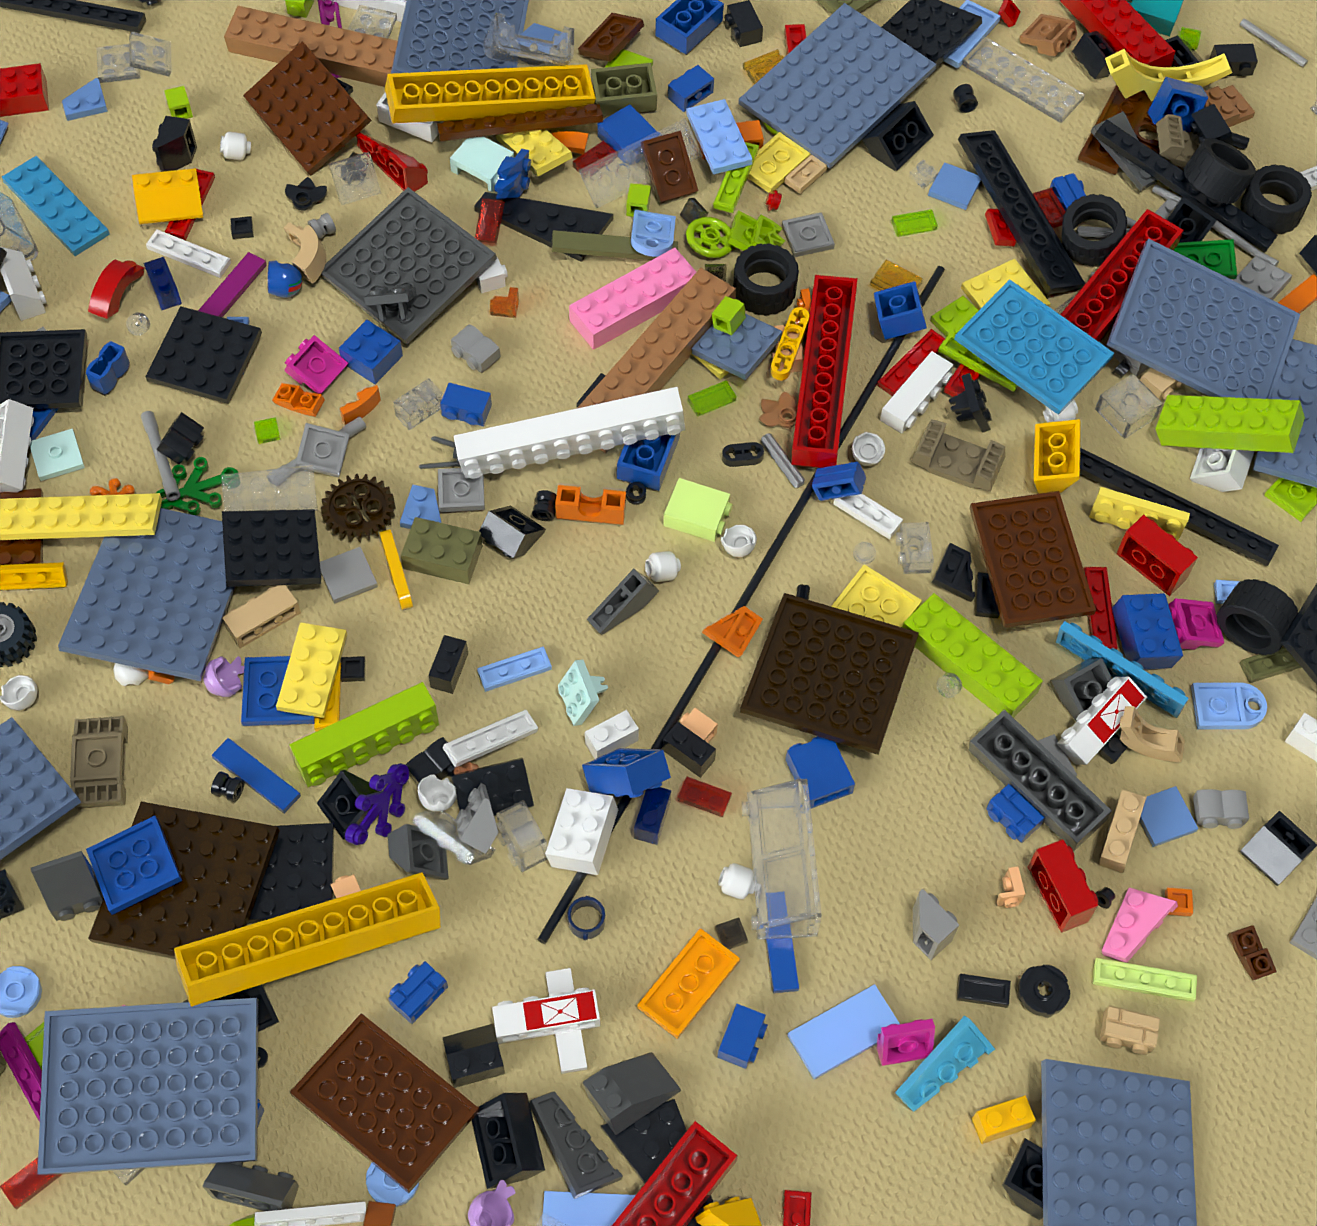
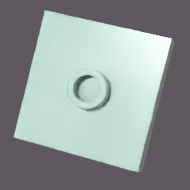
(56, 454)

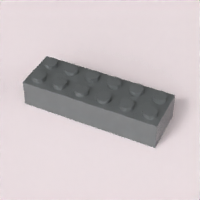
(1040, 778)

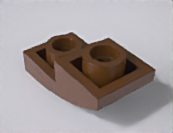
(1251, 953)

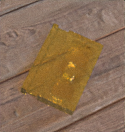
(761, 65)
(892, 275)

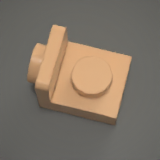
(1013, 889)

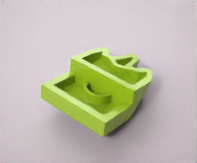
(750, 232)

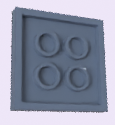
(742, 350)

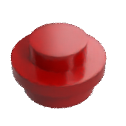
(773, 200)

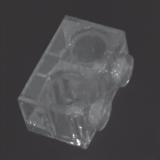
(418, 404)

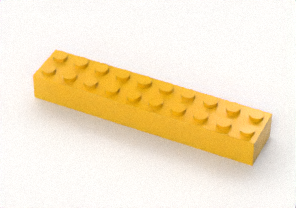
(486, 92)
(306, 938)

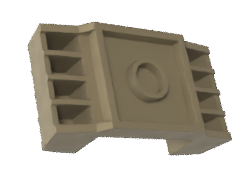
(1174, 141)
(957, 458)
(98, 761)

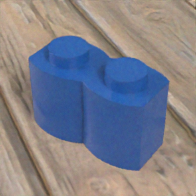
(107, 367)

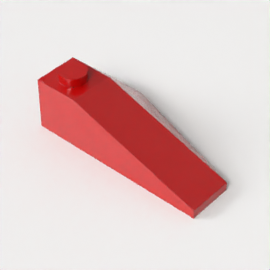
(395, 164)

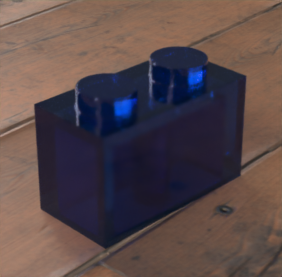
(162, 283)
(652, 815)

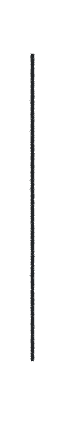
(744, 599)

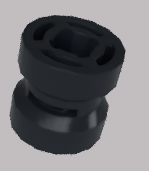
(965, 98)
(544, 506)
(227, 786)

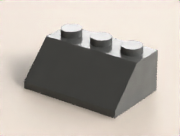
(251, 1187)

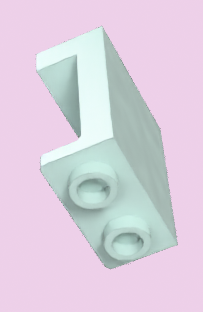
(480, 158)

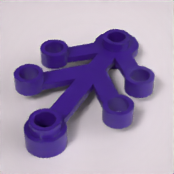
(395, 778)

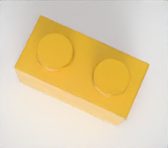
(1003, 1119)

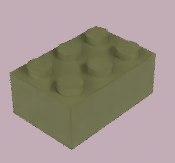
(623, 86)
(441, 550)

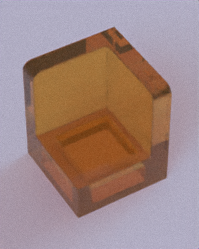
(505, 306)

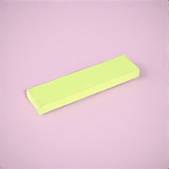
(1144, 979)

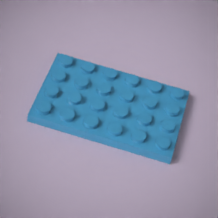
(1034, 346)

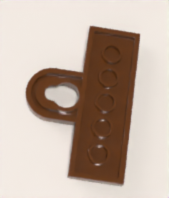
(1136, 111)

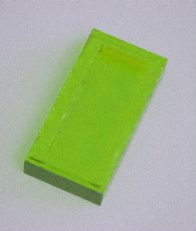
(914, 223)
(711, 398)

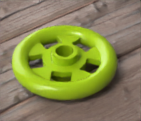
(709, 236)

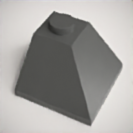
(417, 852)

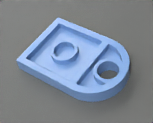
(654, 231)
(1227, 705)

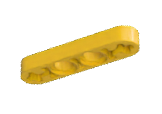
(790, 343)
(396, 569)

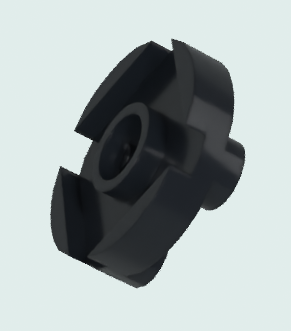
(1058, 988)

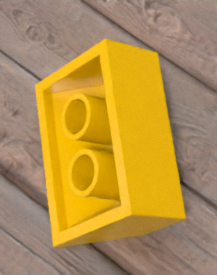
(167, 196)
(1057, 455)

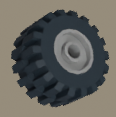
(16, 634)

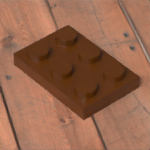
(611, 37)
(669, 166)

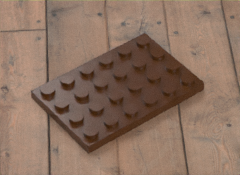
(307, 108)
(1032, 559)
(385, 1102)

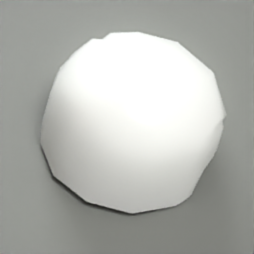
(868, 449)
(739, 540)
(129, 675)
(19, 692)
(436, 793)

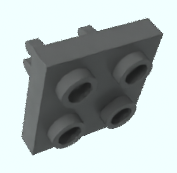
(383, 296)

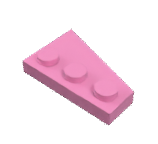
(1135, 922)

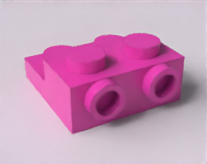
(315, 365)
(1196, 623)
(905, 1041)

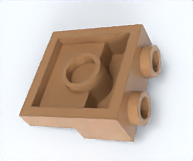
(1049, 34)
(1230, 104)

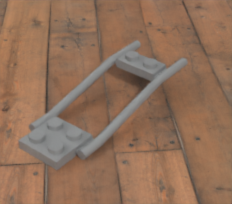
(1262, 271)

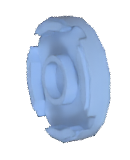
(18, 991)
(384, 1189)

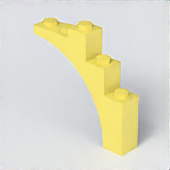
(1136, 76)

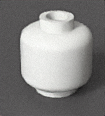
(235, 145)
(1068, 413)
(662, 566)
(736, 881)

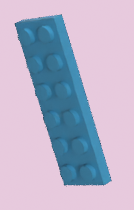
(55, 206)
(1153, 686)

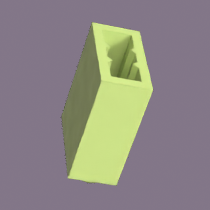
(697, 510)

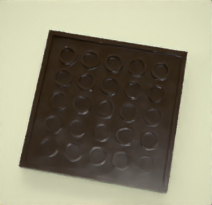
(830, 673)
(220, 875)

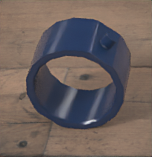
(583, 902)

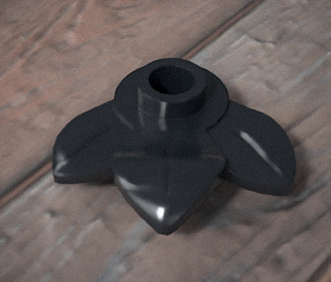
(305, 194)

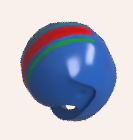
(283, 279)

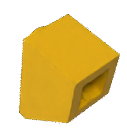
(732, 1213)

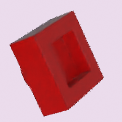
(1009, 12)

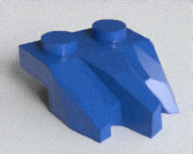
(513, 176)

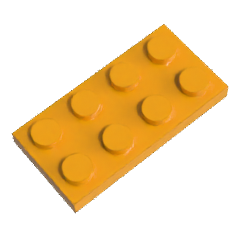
(688, 983)

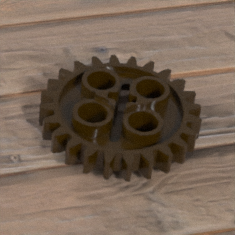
(339, 517)

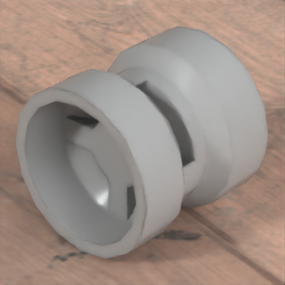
(323, 225)

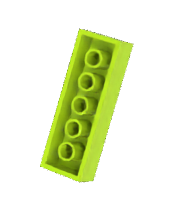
(1230, 423)
(973, 656)
(365, 734)

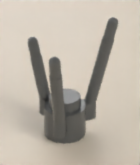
(442, 464)

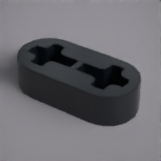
(742, 454)

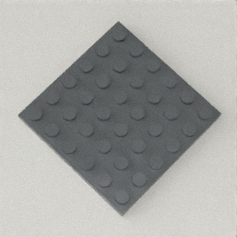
(413, 247)

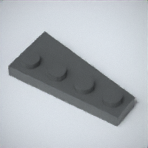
(1138, 176)
(576, 1155)

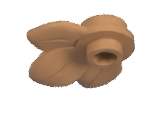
(776, 411)

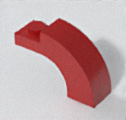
(111, 286)

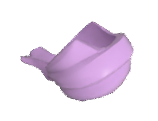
(222, 677)
(492, 1207)

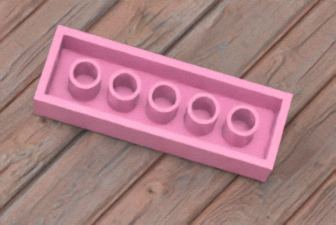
(630, 298)

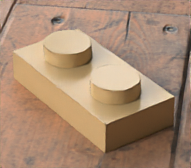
(805, 174)

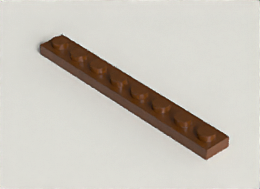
(520, 122)

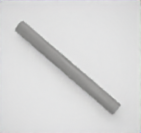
(1273, 42)

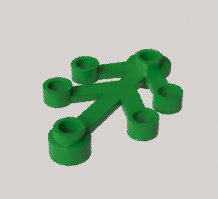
(194, 488)

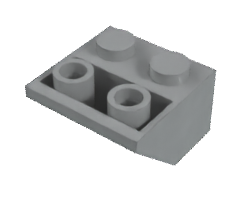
(477, 822)
(932, 925)

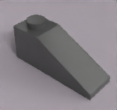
(624, 601)

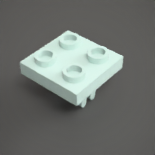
(580, 691)

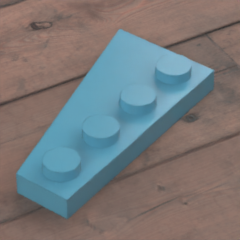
(951, 1055)

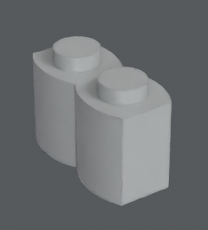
(475, 348)
(1221, 808)

